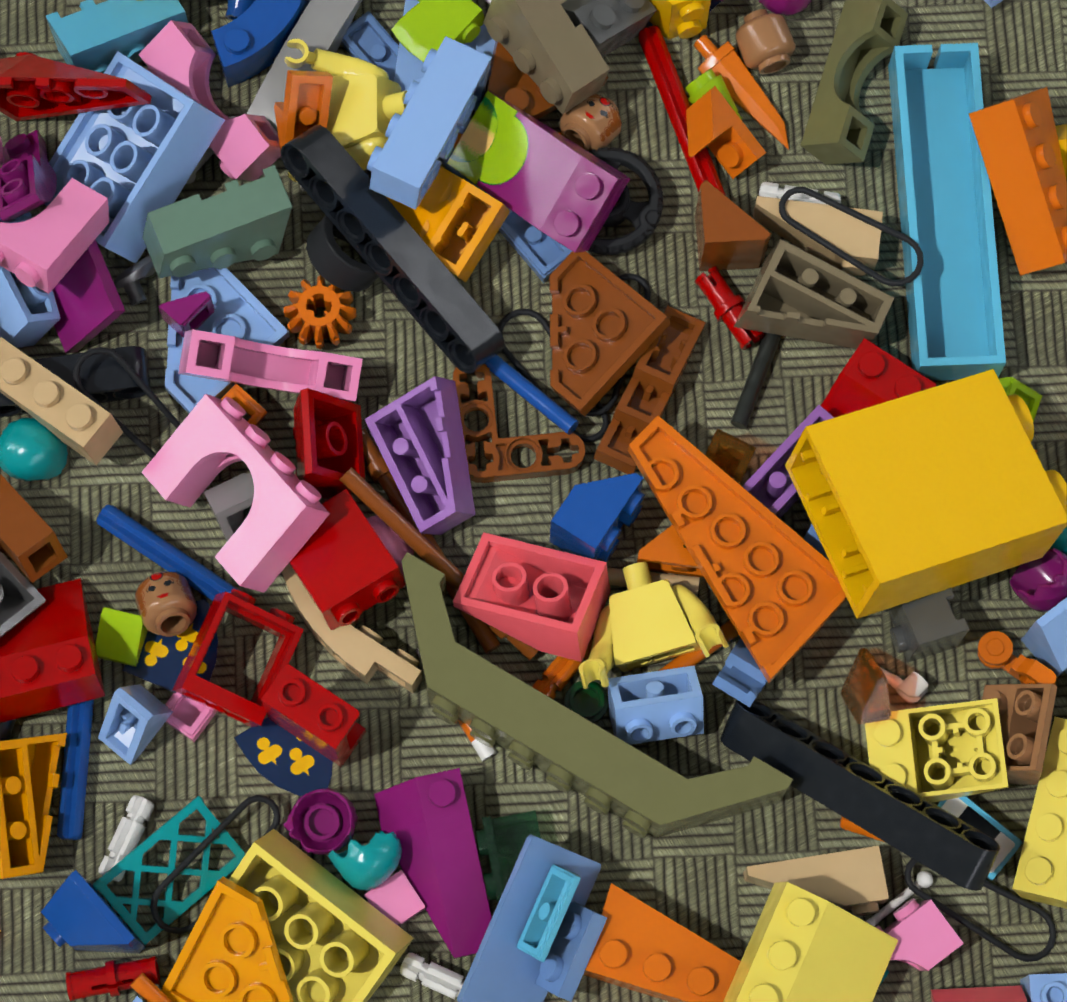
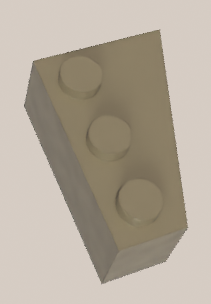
(548, 49)
(812, 300)

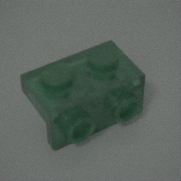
(503, 842)

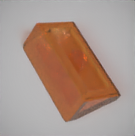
(866, 690)

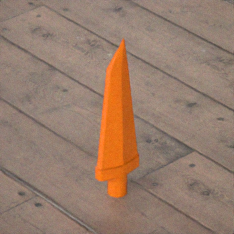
(742, 86)

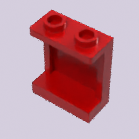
(346, 564)
(313, 714)

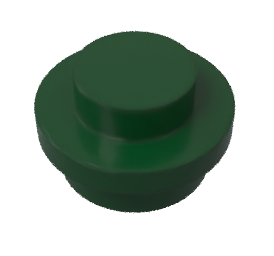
(589, 702)

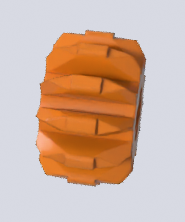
(335, 318)

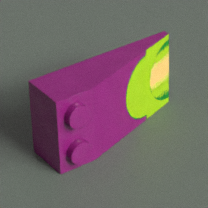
(538, 173)

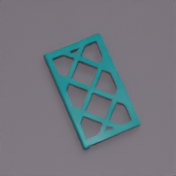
(133, 862)

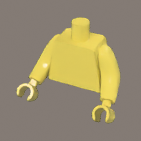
(359, 102)
(648, 626)

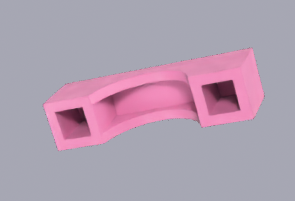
(185, 61)
(268, 366)
(921, 935)

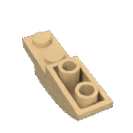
(354, 649)

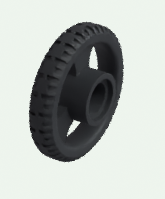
(643, 215)

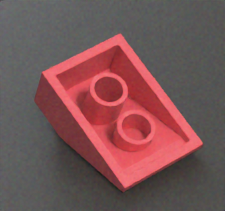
(535, 594)

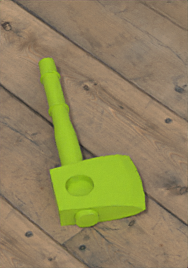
(432, 20)

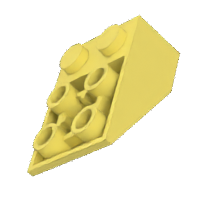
(941, 749)

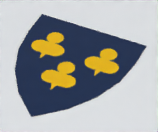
(165, 656)
(285, 758)

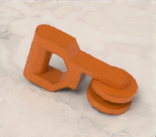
(996, 652)

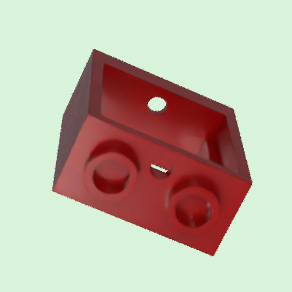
(217, 698)

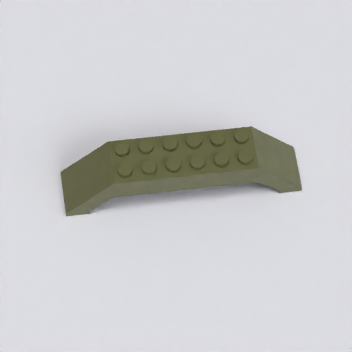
(563, 742)

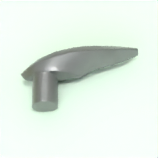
(131, 279)

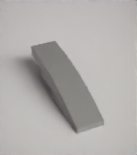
(320, 27)

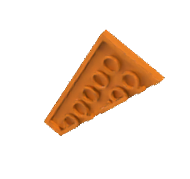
(755, 564)

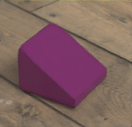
(187, 312)

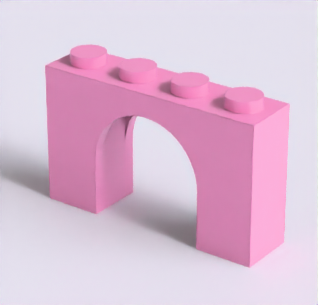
(52, 242)
(282, 509)

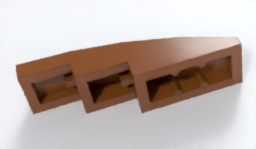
(649, 388)

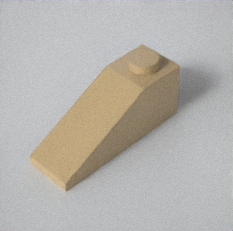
(829, 223)
(844, 878)

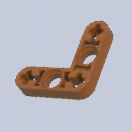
(502, 448)

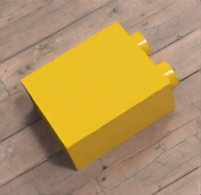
(928, 491)

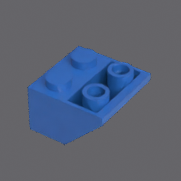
(594, 514)

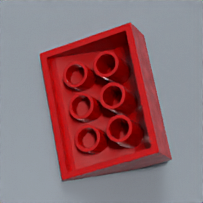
(50, 656)

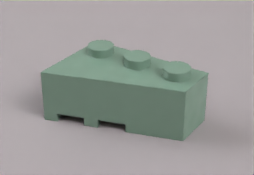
(219, 230)

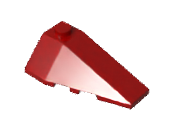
(48, 88)

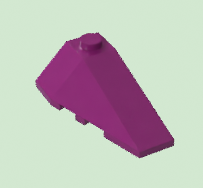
(439, 855)

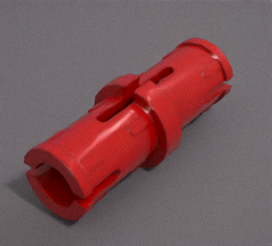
(726, 306)
(110, 978)

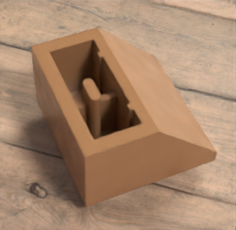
(1025, 727)

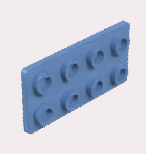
(507, 973)

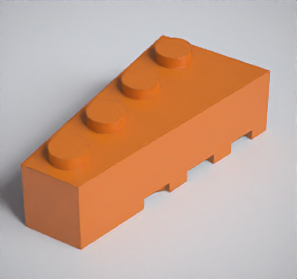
(1026, 177)
(657, 955)

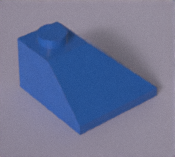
(86, 920)

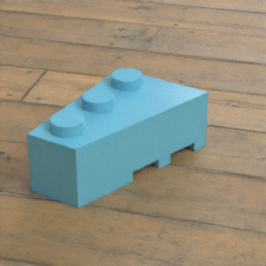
(100, 30)

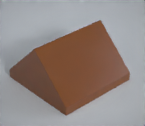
(727, 233)

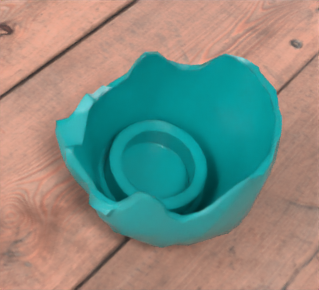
(31, 451)
(368, 864)

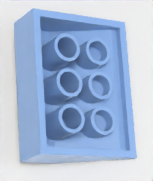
(136, 154)

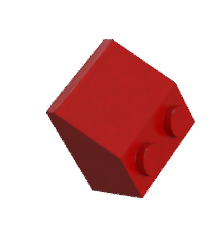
(872, 379)
(327, 440)

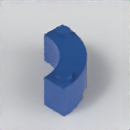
(255, 37)

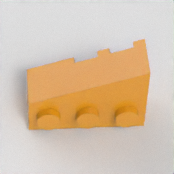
(25, 800)

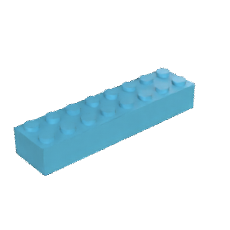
(946, 211)

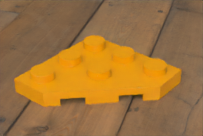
(229, 953)

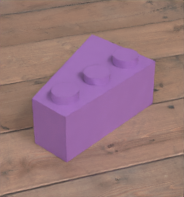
(427, 454)

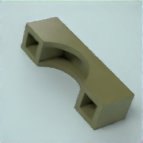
(862, 39)

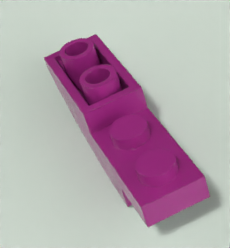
(25, 176)

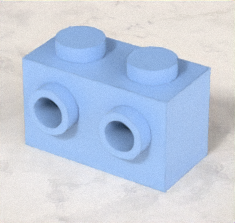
(656, 705)

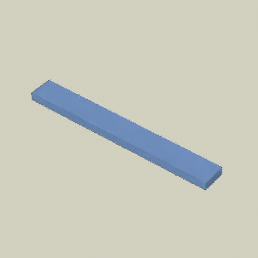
(372, 43)

